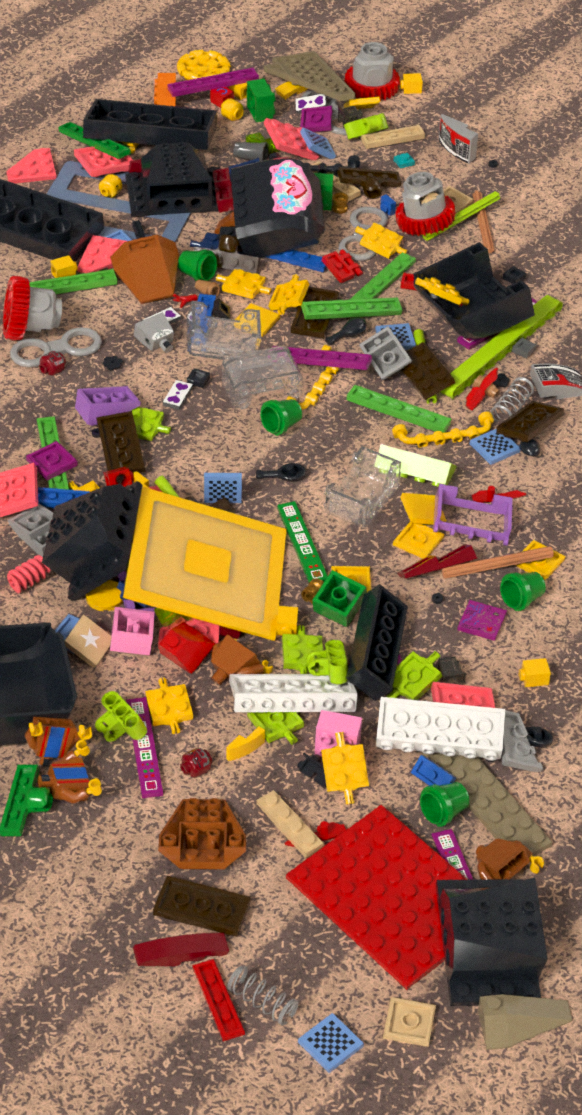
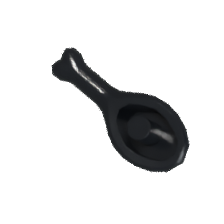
(351, 328)
(530, 448)
(288, 472)
(539, 737)

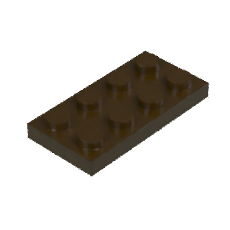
(313, 327)
(426, 372)
(529, 421)
(120, 442)
(202, 906)

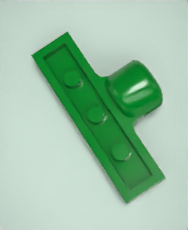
(23, 800)

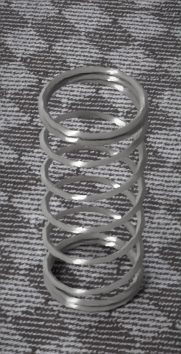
(512, 387)
(293, 1002)

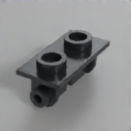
(311, 766)

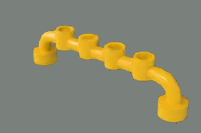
(318, 387)
(485, 419)

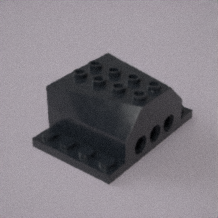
(172, 182)
(92, 537)
(491, 938)

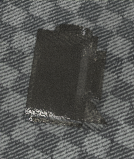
(349, 114)
(451, 671)

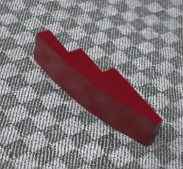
(180, 948)

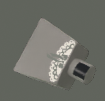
(155, 333)

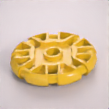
(202, 65)

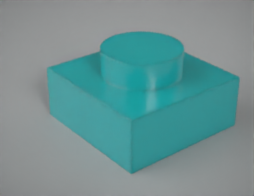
(404, 160)

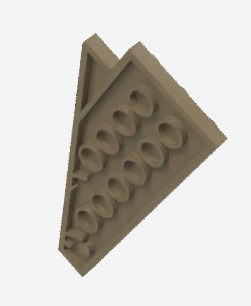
(312, 73)

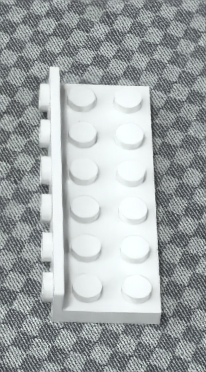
(291, 693)
(440, 728)

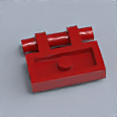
(338, 265)

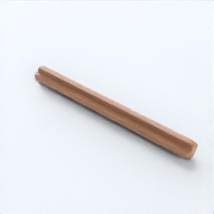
(483, 224)
(497, 562)

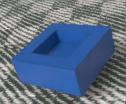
(388, 205)

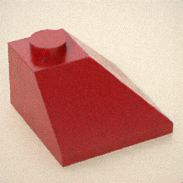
(185, 647)

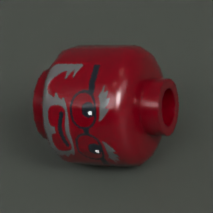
(52, 363)
(196, 762)

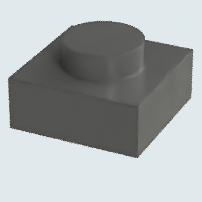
(524, 348)

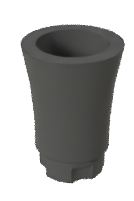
(251, 151)

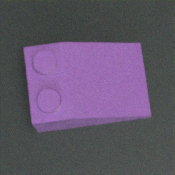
(104, 401)

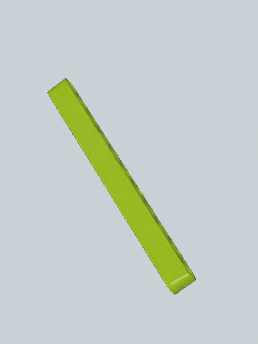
(500, 345)

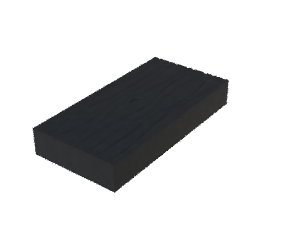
(149, 123)
(45, 223)

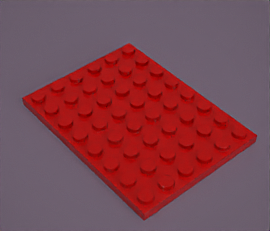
(381, 893)

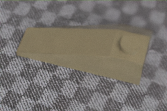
(513, 1018)

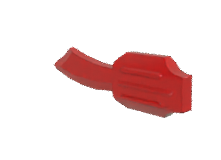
(477, 393)
(487, 495)
(326, 831)

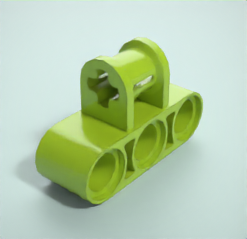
(366, 126)
(330, 662)
(119, 719)

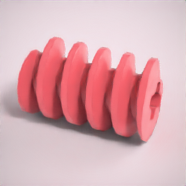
(26, 573)

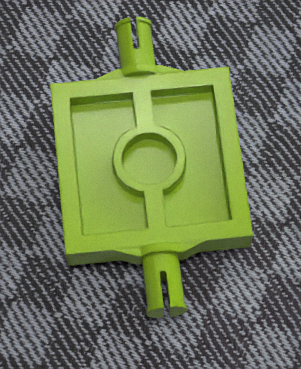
(149, 423)
(297, 647)
(415, 676)
(277, 724)

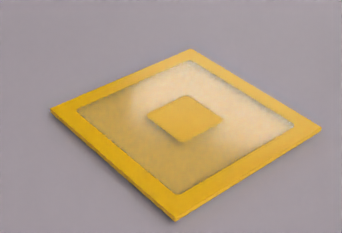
(206, 564)

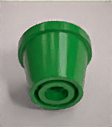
(198, 264)
(280, 415)
(521, 589)
(443, 802)

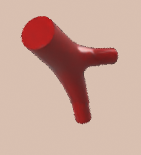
(184, 299)

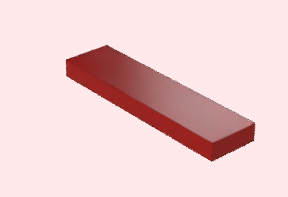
(218, 1000)

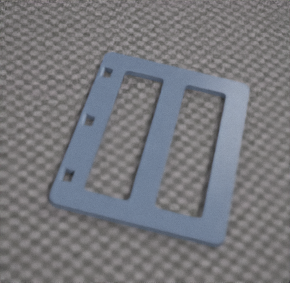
(71, 169)

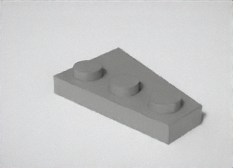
(516, 748)

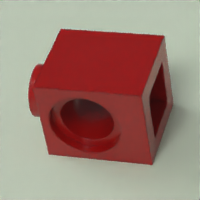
(111, 476)

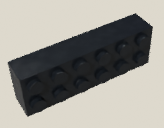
(377, 642)

